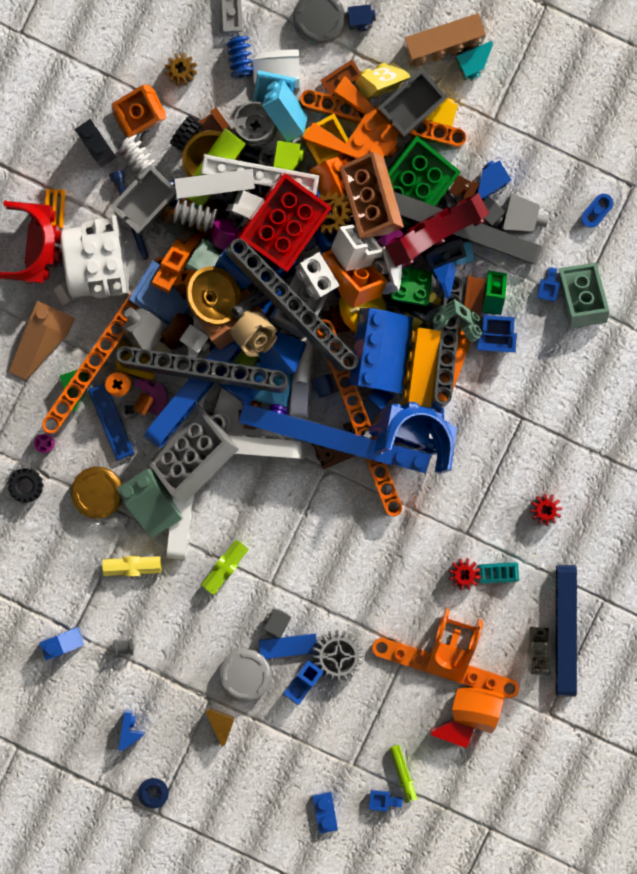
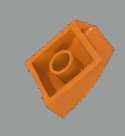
(138, 111)
(477, 708)

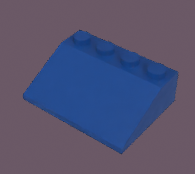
(381, 350)

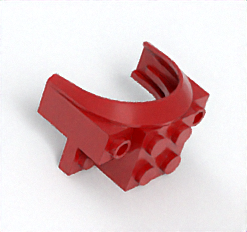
(41, 244)

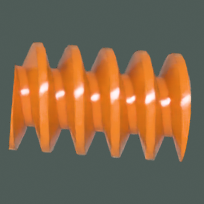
(118, 390)

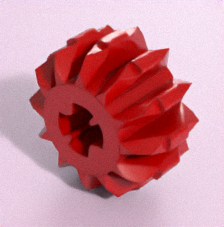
(543, 516)
(471, 574)

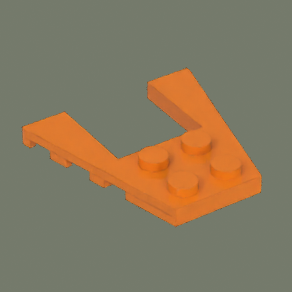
(371, 134)

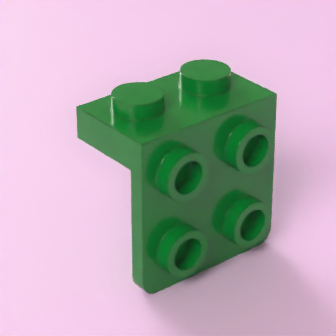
(414, 287)

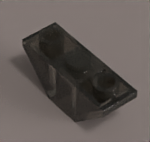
(539, 651)

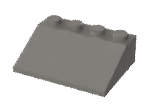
(191, 455)

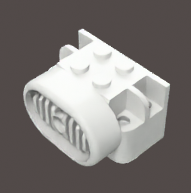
(95, 260)

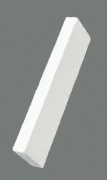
(214, 183)

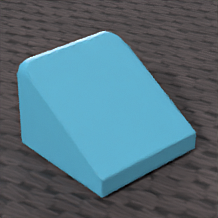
(469, 254)

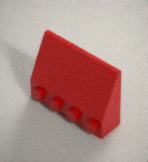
(284, 222)

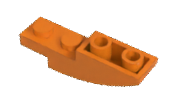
(174, 263)

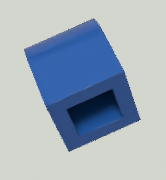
(302, 682)

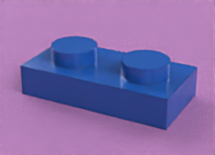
(325, 812)

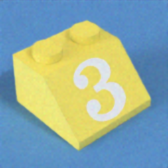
(381, 80)

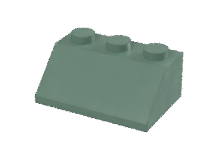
(205, 255)

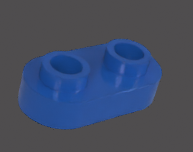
(596, 210)

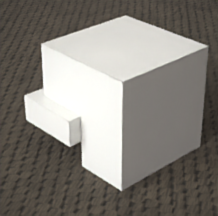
(244, 205)
(353, 251)

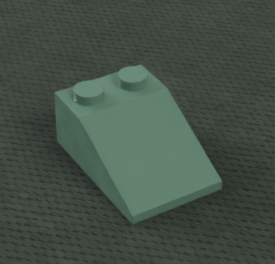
(583, 295)
(150, 502)

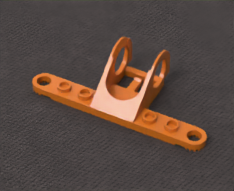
(447, 659)

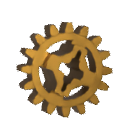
(335, 219)

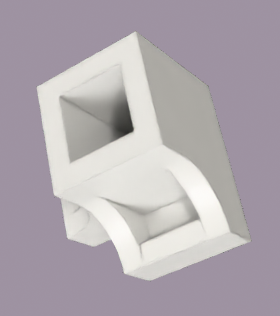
(195, 341)

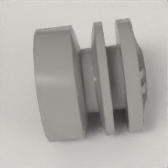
(247, 118)

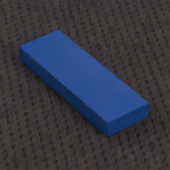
(288, 646)

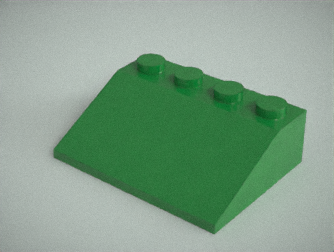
(421, 174)

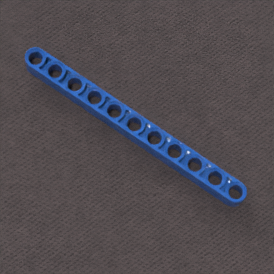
(193, 392)

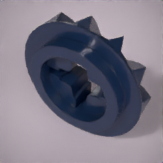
(156, 801)

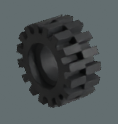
(185, 132)
(14, 489)

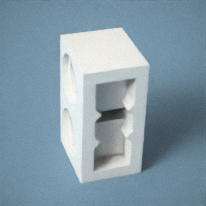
(321, 273)

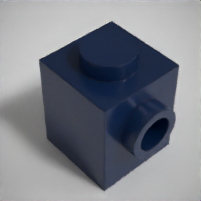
(360, 17)

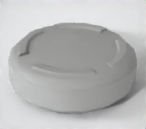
(245, 675)

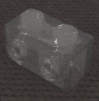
(105, 534)

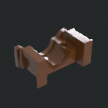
(333, 456)

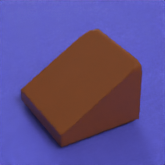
(143, 404)

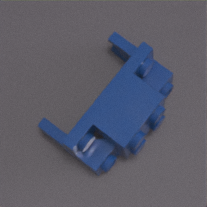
(411, 427)

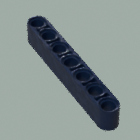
(566, 630)

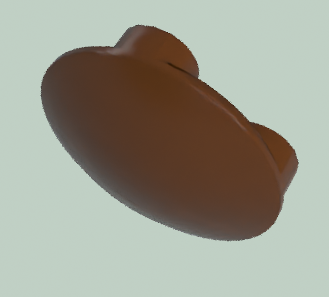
(176, 329)

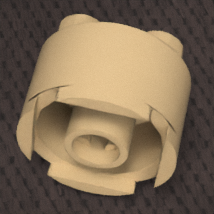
(254, 333)

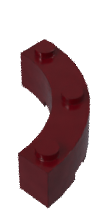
(435, 229)

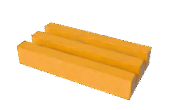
(55, 192)

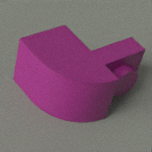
(223, 233)
(158, 392)

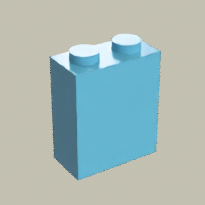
(285, 110)

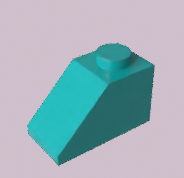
(473, 61)

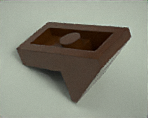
(463, 188)

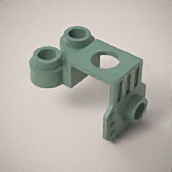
(468, 320)

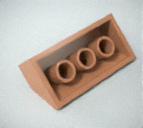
(371, 196)

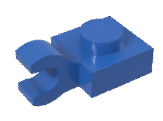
(548, 288)
(380, 800)

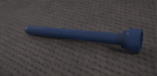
(118, 179)

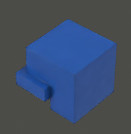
(497, 334)

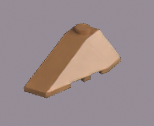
(41, 337)

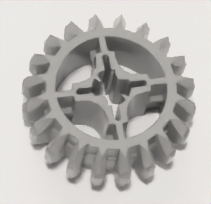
(346, 655)

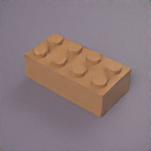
(444, 40)

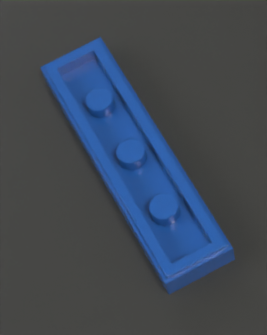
(111, 422)

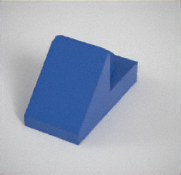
(375, 402)
(127, 735)

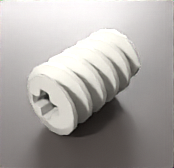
(135, 154)

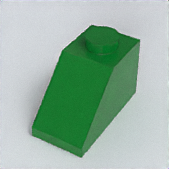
(494, 292)
(72, 392)

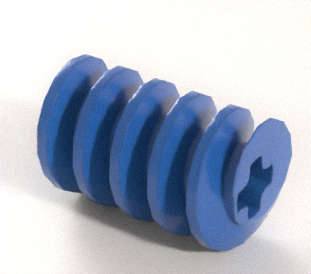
(239, 57)

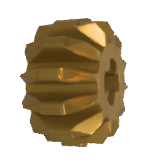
(173, 71)

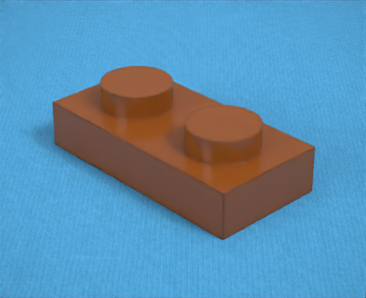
(332, 80)

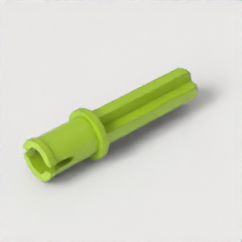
(403, 774)

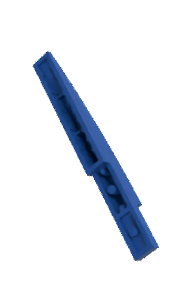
(332, 438)

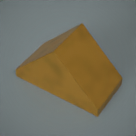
(221, 724)

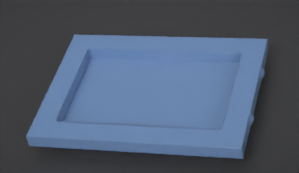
(156, 301)

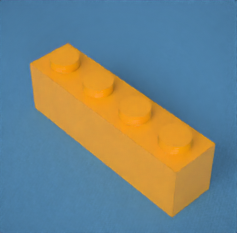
(422, 366)

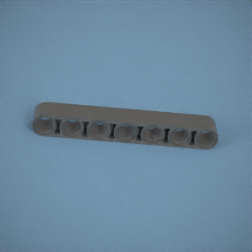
(447, 351)

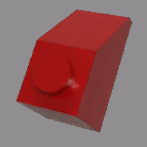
(453, 732)

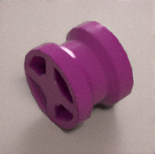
(41, 445)

